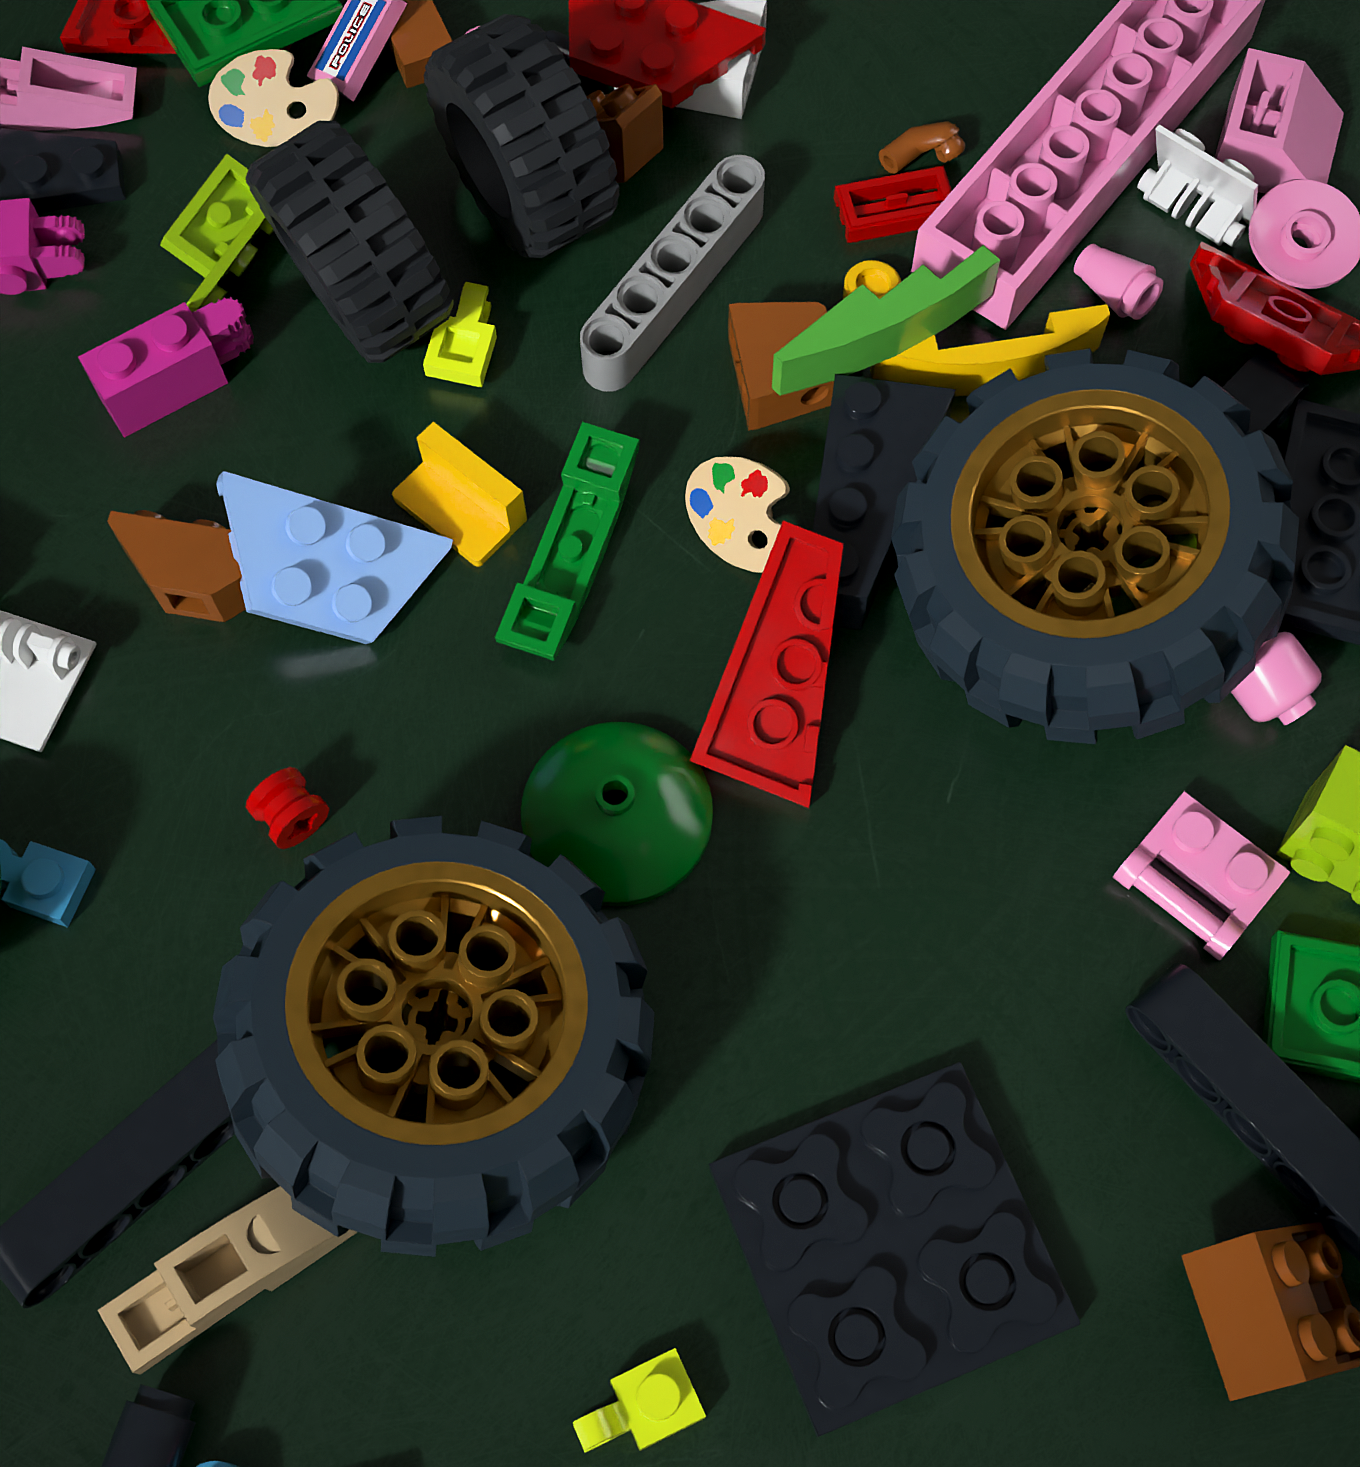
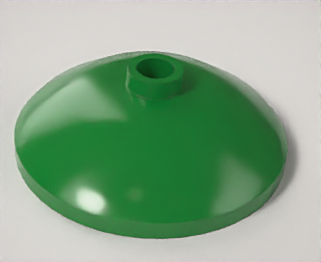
(629, 847)

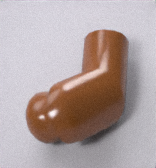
(920, 139)

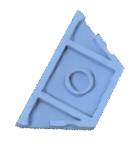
(322, 560)

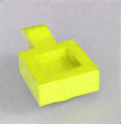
(463, 343)
(651, 1403)

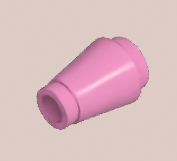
(1119, 281)

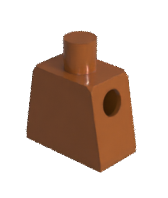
(754, 337)

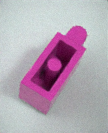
(36, 247)
(166, 362)

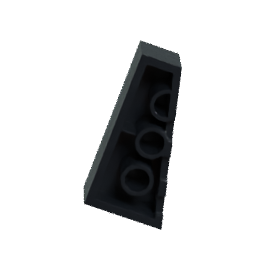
(865, 465)

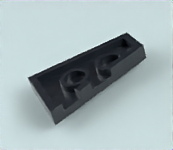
(59, 170)

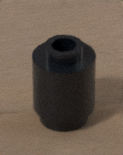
(151, 1431)

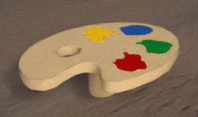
(255, 96)
(730, 502)

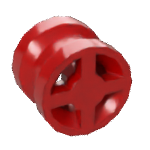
(287, 807)

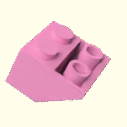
(1280, 122)

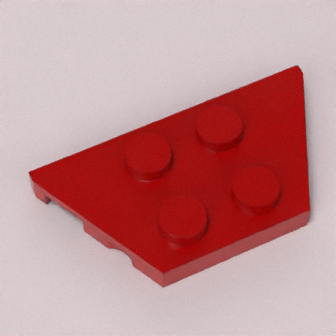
(657, 43)
(1276, 315)

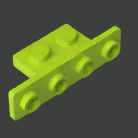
(217, 230)

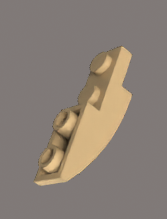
(214, 1276)

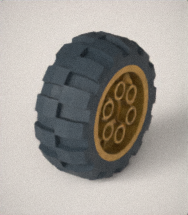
(1101, 443)
(481, 1157)

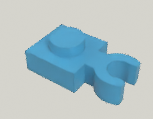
(44, 881)

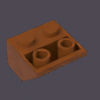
(1275, 1308)

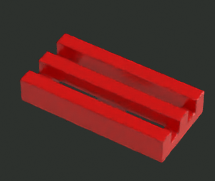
(899, 211)

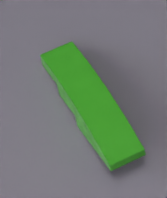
(872, 329)

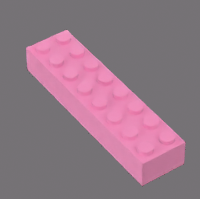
(1082, 142)

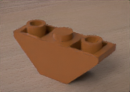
(632, 126)
(183, 563)

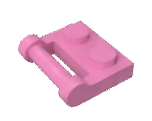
(1214, 862)

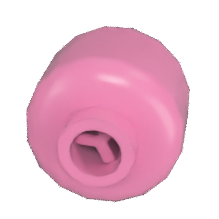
(1280, 681)

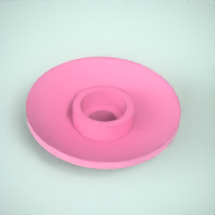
(1320, 218)

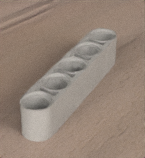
(694, 246)

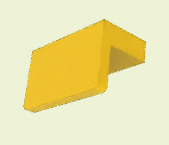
(461, 497)

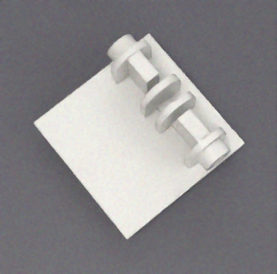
(1226, 184)
(36, 677)

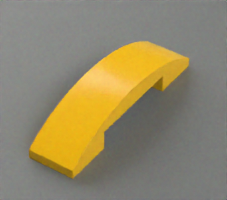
(974, 365)

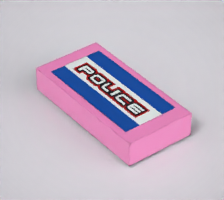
(356, 43)

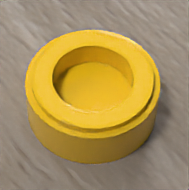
(874, 275)

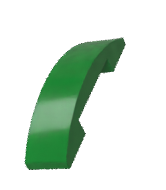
(573, 543)

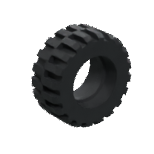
(522, 135)
(351, 240)

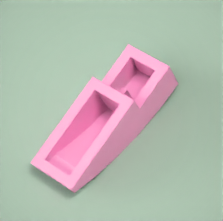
(63, 92)

